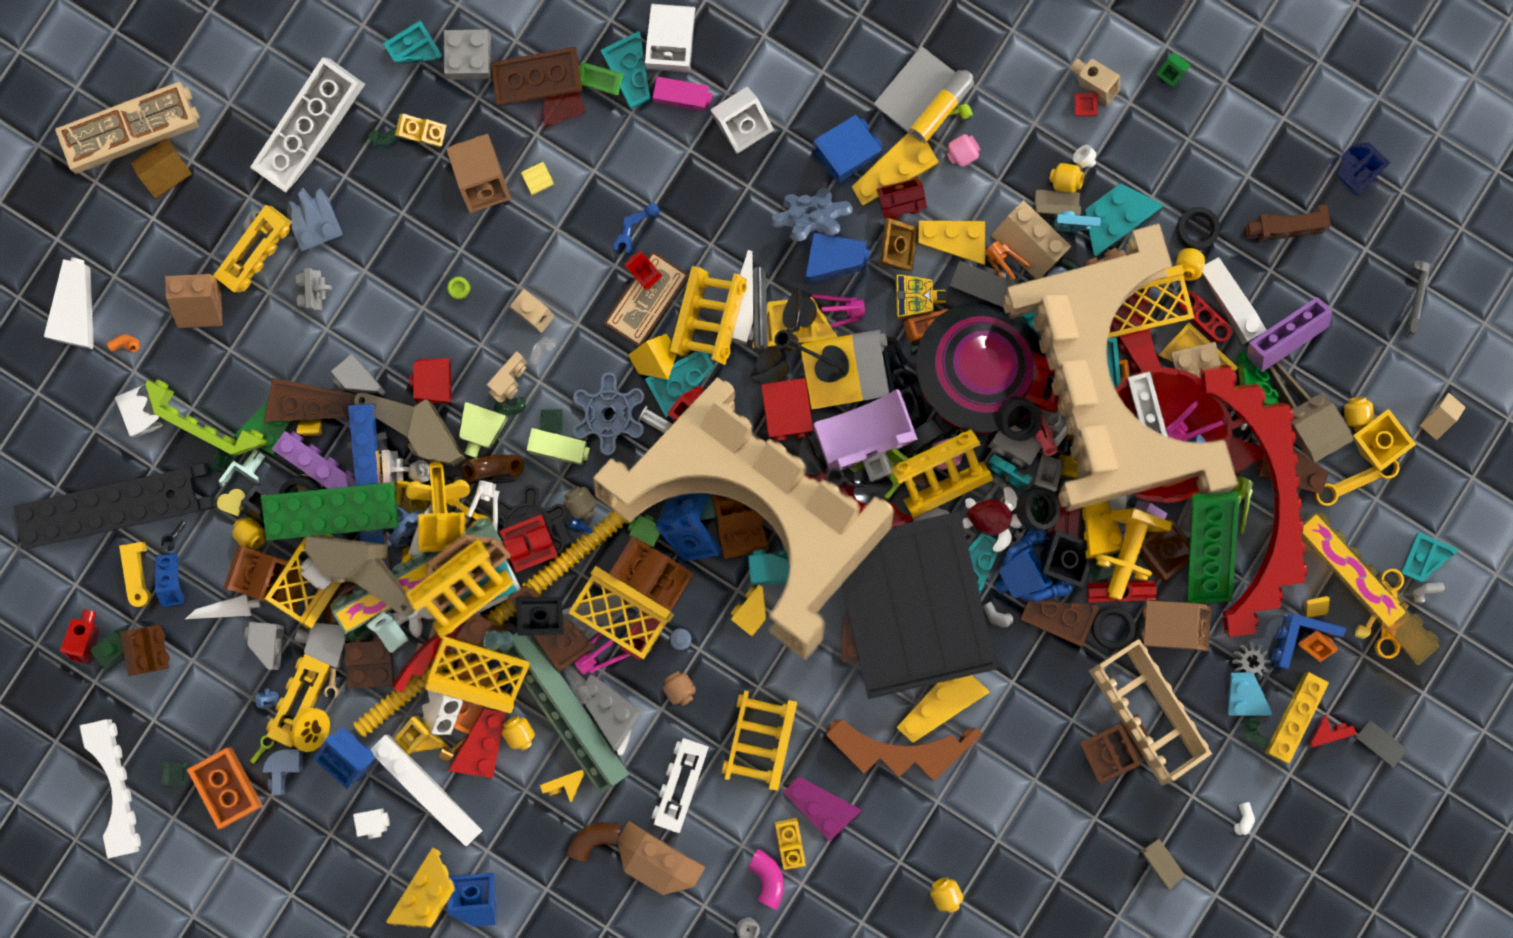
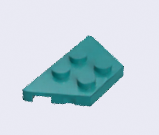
(1120, 213)

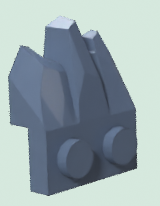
(313, 219)

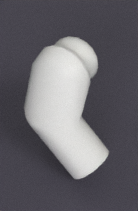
(1247, 820)

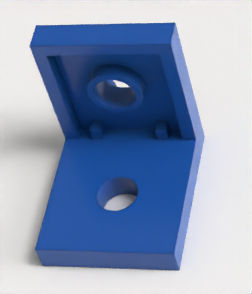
(681, 523)
(1288, 633)

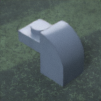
(280, 762)

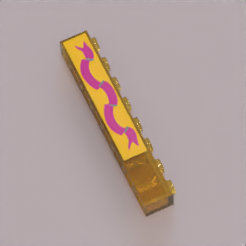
(1368, 589)

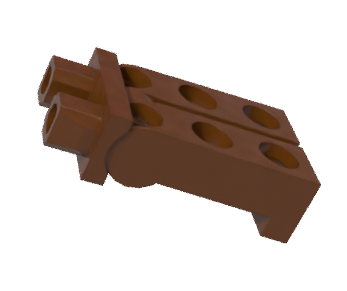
(1281, 227)

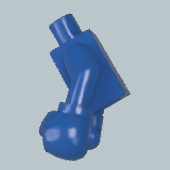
(1023, 572)

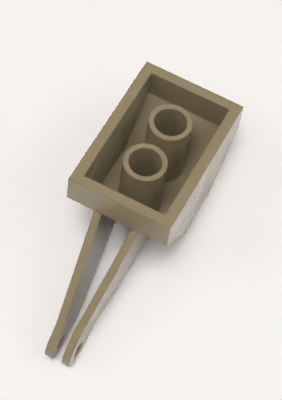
(1316, 422)
(422, 426)
(361, 564)

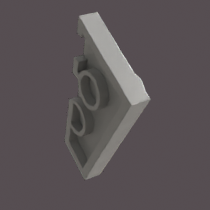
(602, 620)
(610, 711)

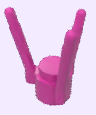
(853, 308)
(1178, 429)
(586, 662)

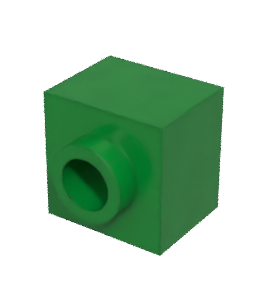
(1173, 69)

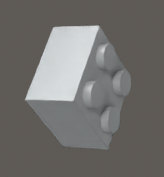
(467, 54)

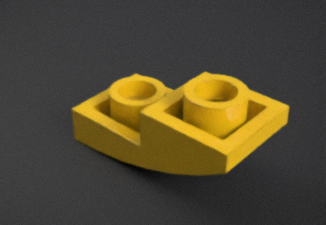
(420, 130)
(790, 843)

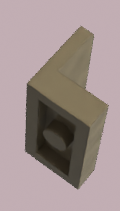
(1052, 203)
(1162, 864)

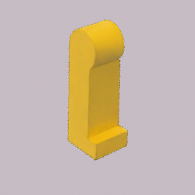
(133, 573)

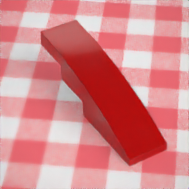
(421, 659)

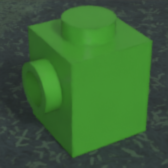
(645, 530)

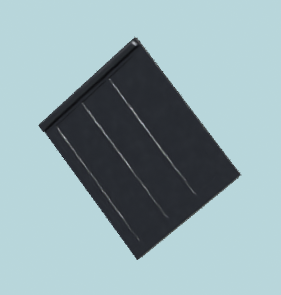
(918, 608)

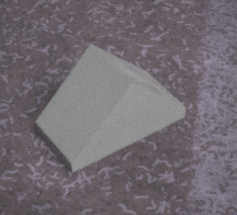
(1047, 473)

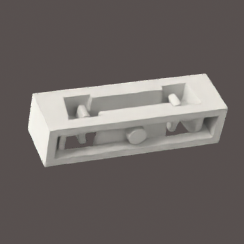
(668, 820)

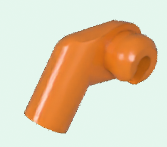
(124, 341)

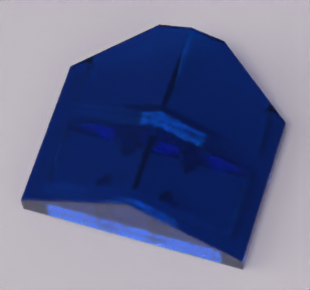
(1361, 165)

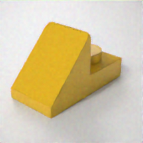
(570, 782)

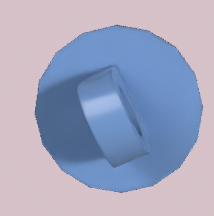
(407, 527)

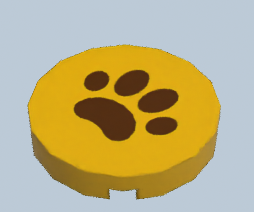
(309, 729)

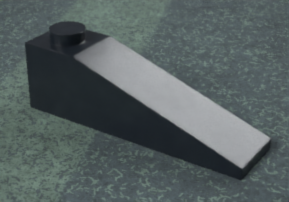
(899, 380)

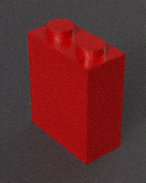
(787, 409)

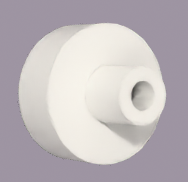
(1085, 157)
(419, 471)

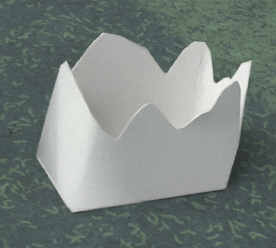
(137, 413)
(443, 706)

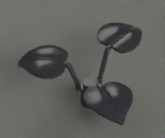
(770, 365)
(864, 491)

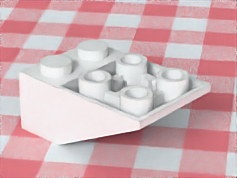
(670, 38)

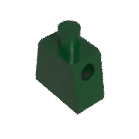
(110, 650)

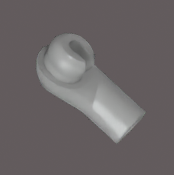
(1428, 588)

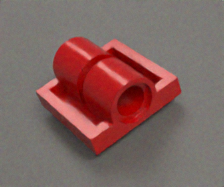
(528, 543)

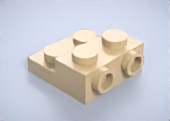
(1196, 357)
(503, 383)

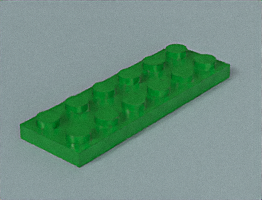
(330, 511)
(1212, 547)

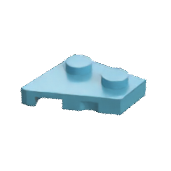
(1069, 222)
(1246, 696)

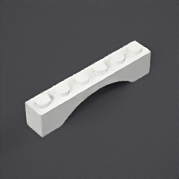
(120, 833)

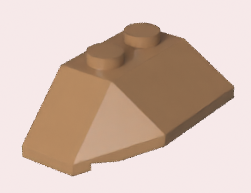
(497, 553)
(656, 862)

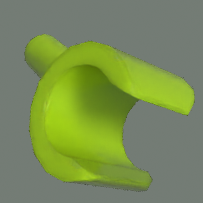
(964, 110)
(262, 749)

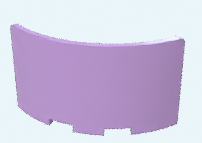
(865, 431)

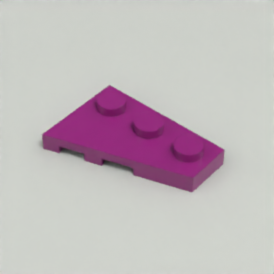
(822, 808)

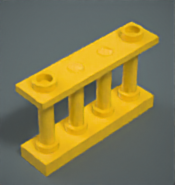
(690, 309)
(947, 489)
(447, 575)
(776, 755)

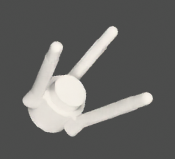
(484, 492)

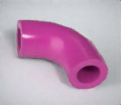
(770, 877)

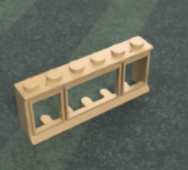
(1164, 695)

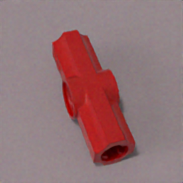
(1135, 592)

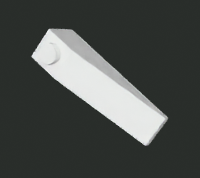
(1233, 301)
(744, 326)
(1146, 402)

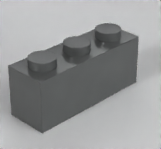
(981, 282)

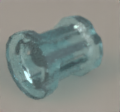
(502, 640)

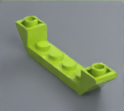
(160, 397)

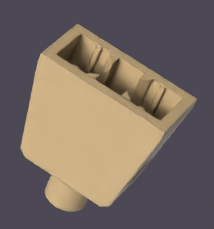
(1097, 79)
(532, 311)

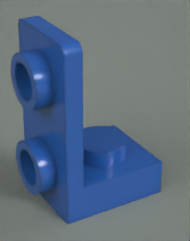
(166, 580)

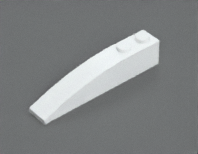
(425, 789)

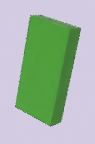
(600, 78)

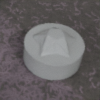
(747, 928)

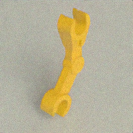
(455, 502)

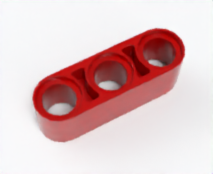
(1214, 322)

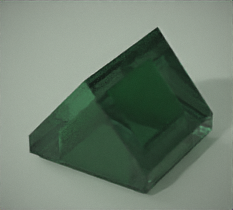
(221, 460)

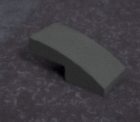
(1381, 744)

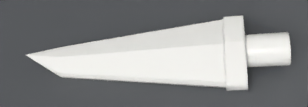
(229, 608)

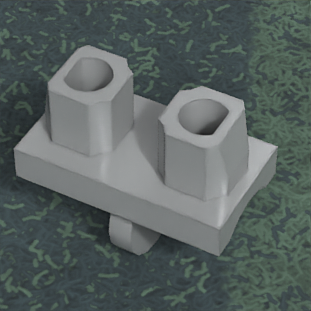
(314, 289)

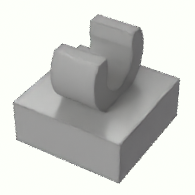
(877, 467)

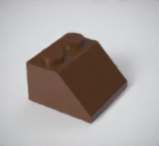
(473, 633)

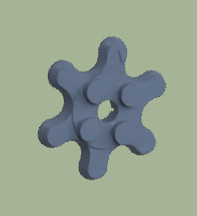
(811, 214)
(595, 408)

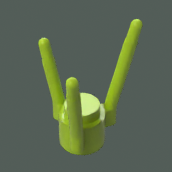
(1244, 489)

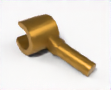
(447, 754)

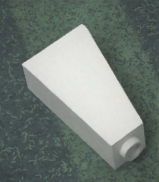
(72, 306)

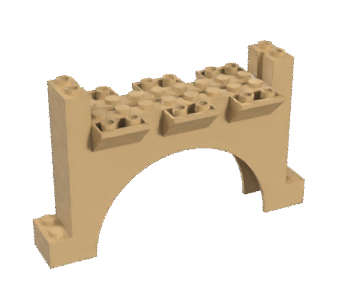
(1110, 444)
(716, 454)

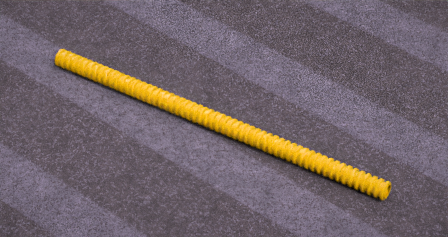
(500, 614)

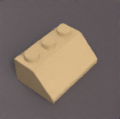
(1031, 239)

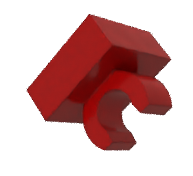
(1085, 105)

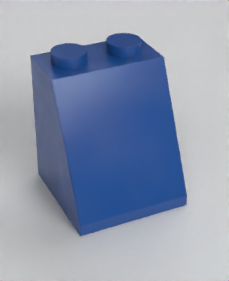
(847, 148)
(834, 257)

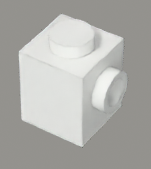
(371, 823)

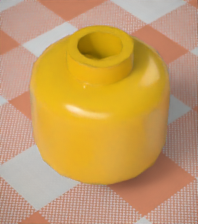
(1067, 178)
(1192, 262)
(1358, 412)
(248, 533)
(518, 733)
(946, 895)

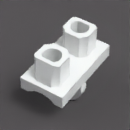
(392, 467)

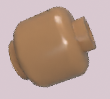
(679, 688)

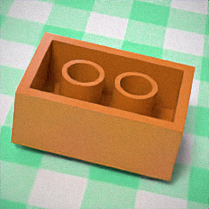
(225, 788)

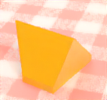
(654, 357)
(417, 738)

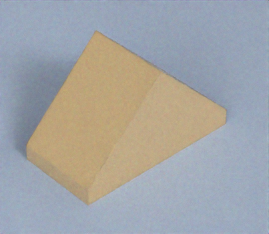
(1442, 416)

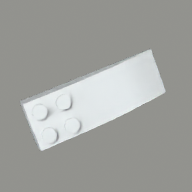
(307, 124)

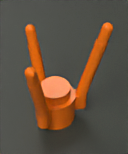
(998, 255)

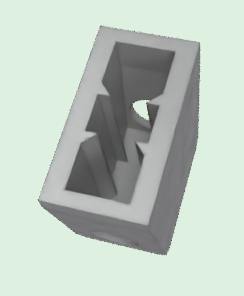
(323, 643)

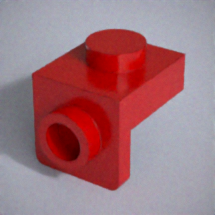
(643, 270)

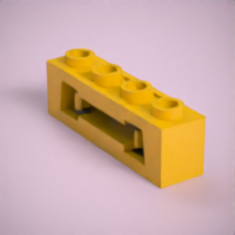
(273, 221)
(294, 687)
(1296, 717)

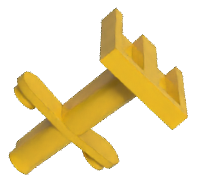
(1137, 525)
(440, 528)

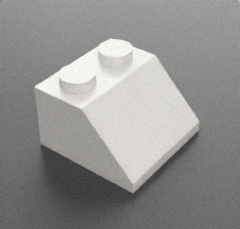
(742, 119)

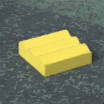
(537, 178)

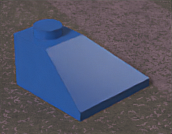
(474, 899)

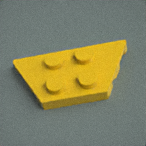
(816, 331)
(424, 895)

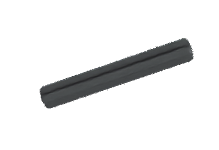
(760, 308)

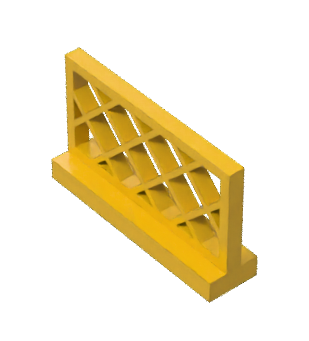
(1174, 274)
(630, 595)
(318, 600)
(467, 689)

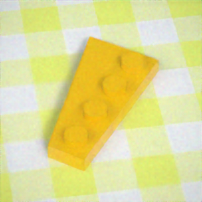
(899, 164)

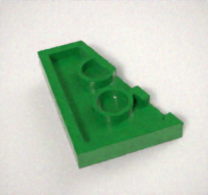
(1252, 375)
(271, 430)

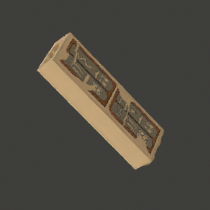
(127, 127)

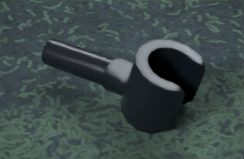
(1064, 449)
(171, 537)

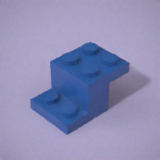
(344, 758)

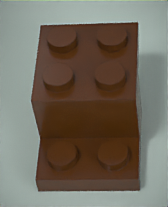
(1112, 752)

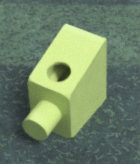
(480, 428)

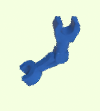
(628, 224)

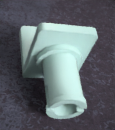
(246, 469)
(388, 631)

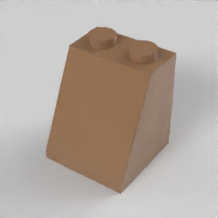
(478, 173)
(194, 300)
(1176, 625)

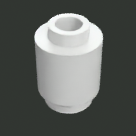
(313, 575)

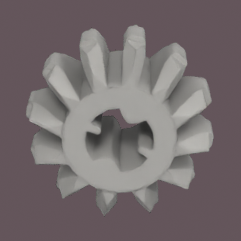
(1258, 659)

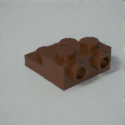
(144, 650)
(368, 664)

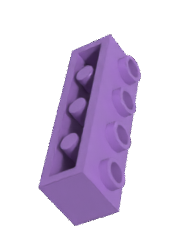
(1289, 334)
(312, 463)

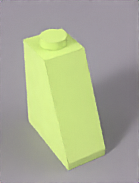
(557, 447)

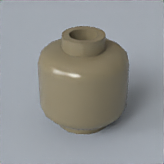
(580, 503)

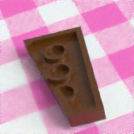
(305, 402)
(559, 648)

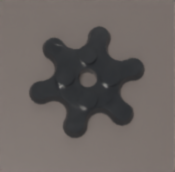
(528, 509)

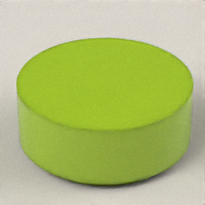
(458, 288)

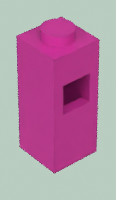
(682, 94)

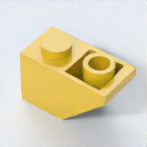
(752, 612)

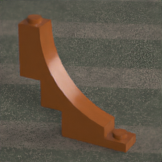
(930, 757)

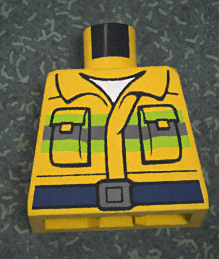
(916, 296)

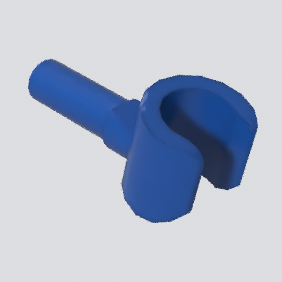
(577, 525)

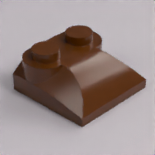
(1165, 552)

